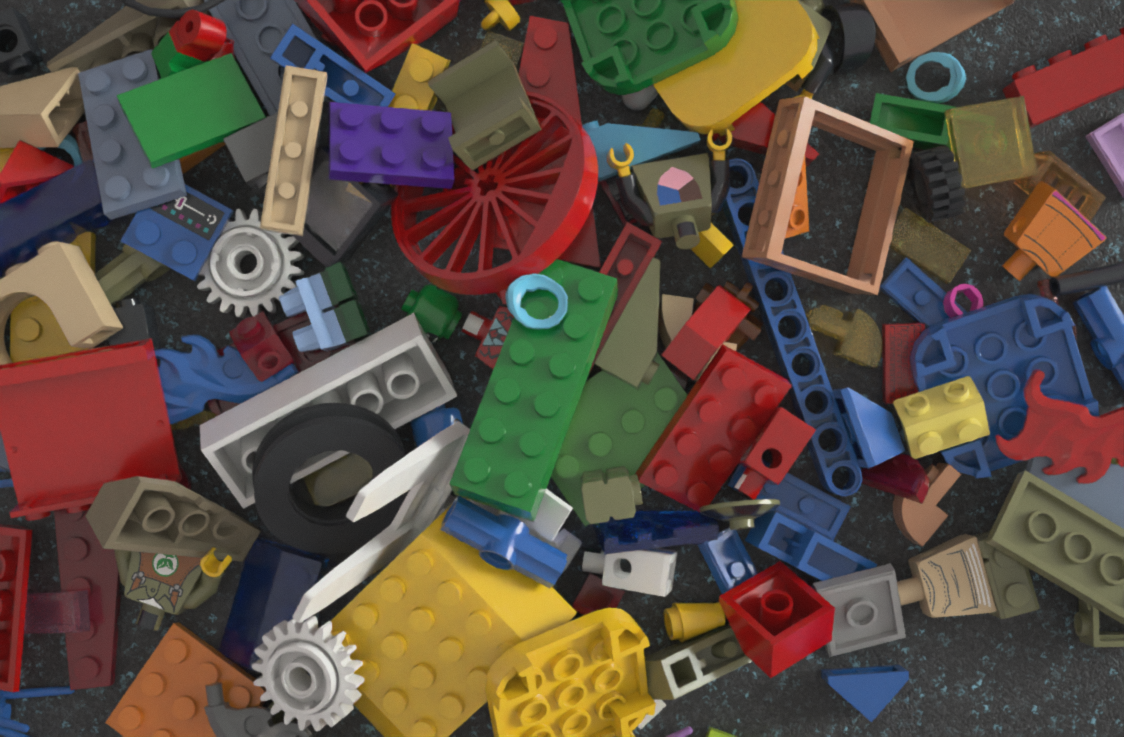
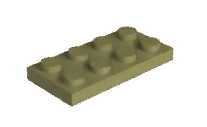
(1063, 543)

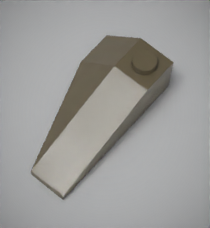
(120, 36)
(168, 520)

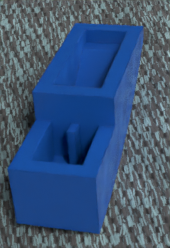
(804, 548)

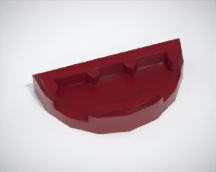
(899, 476)

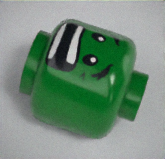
(435, 311)

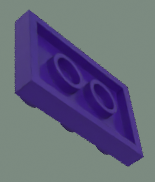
(390, 145)

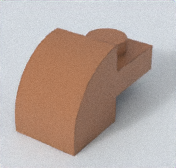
(921, 520)

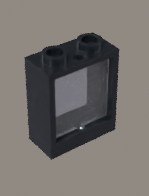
(341, 213)

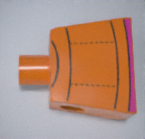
(1049, 234)

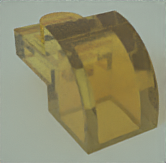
(857, 335)

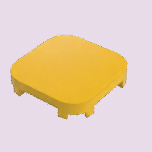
(767, 50)
(573, 680)

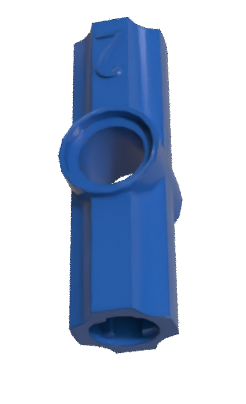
(1106, 327)
(504, 542)

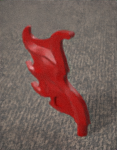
(1066, 435)

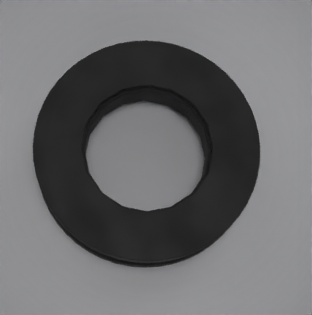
(303, 436)

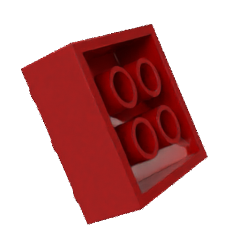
(378, 29)

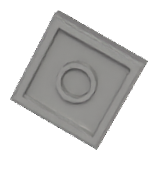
(865, 609)

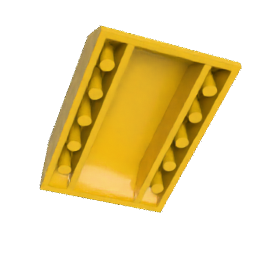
(436, 629)

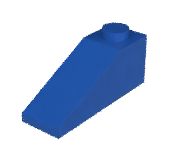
(344, 80)

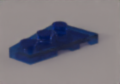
(655, 530)

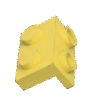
(942, 417)

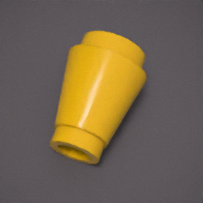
(692, 619)

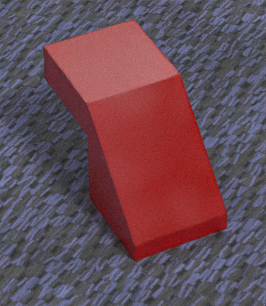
(706, 332)

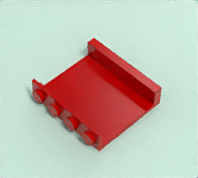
(83, 424)

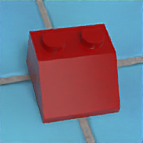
(778, 618)

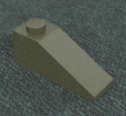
(633, 342)
(693, 663)

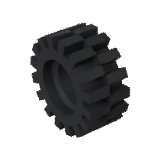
(936, 183)

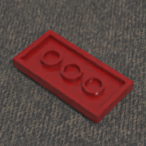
(712, 429)

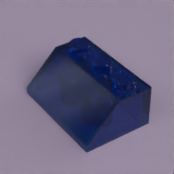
(267, 594)

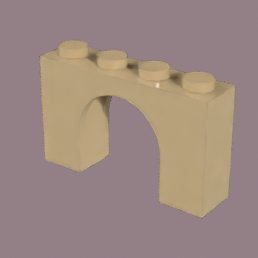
(70, 290)

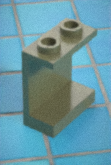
(485, 105)

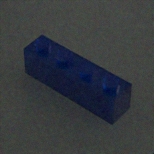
(50, 213)

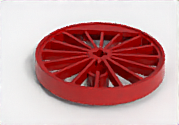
(496, 195)

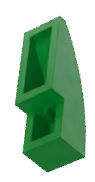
(912, 119)

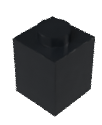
(137, 323)

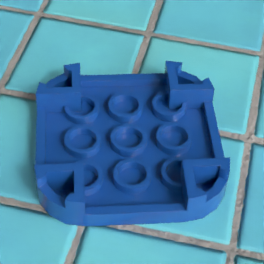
(999, 352)

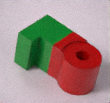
(189, 43)

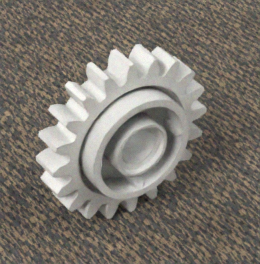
(261, 285)
(300, 647)

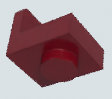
(260, 346)

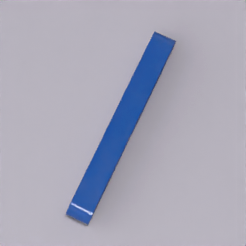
(786, 349)

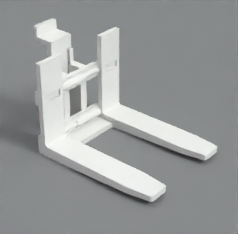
(427, 476)

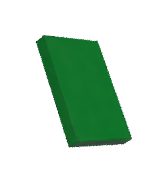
(190, 110)

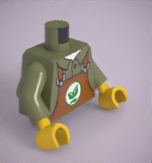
(168, 582)

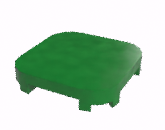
(646, 41)

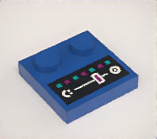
(179, 231)

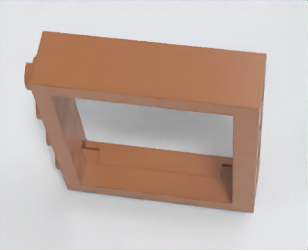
(780, 182)

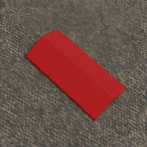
(14, 575)

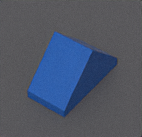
(867, 687)

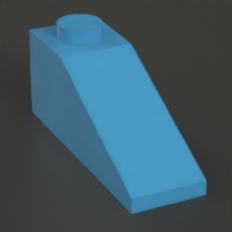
(647, 143)

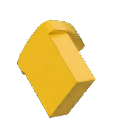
(712, 246)

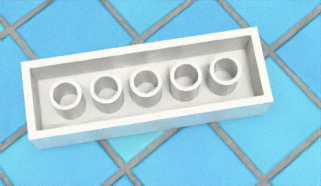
(386, 373)

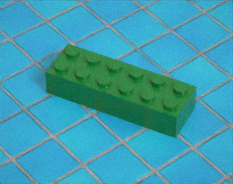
(534, 394)

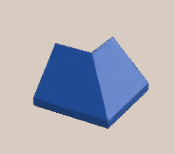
(868, 428)

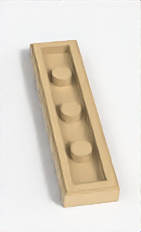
(293, 150)

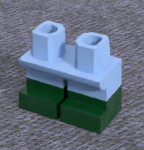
(317, 296)

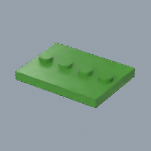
(614, 428)

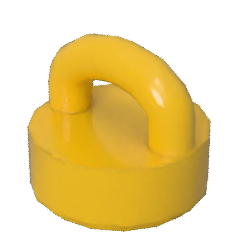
(500, 12)

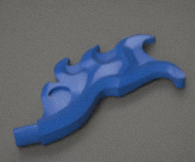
(204, 375)

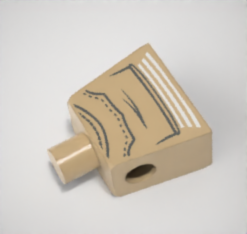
(949, 580)

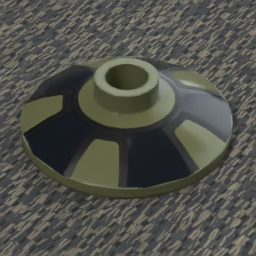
(740, 513)

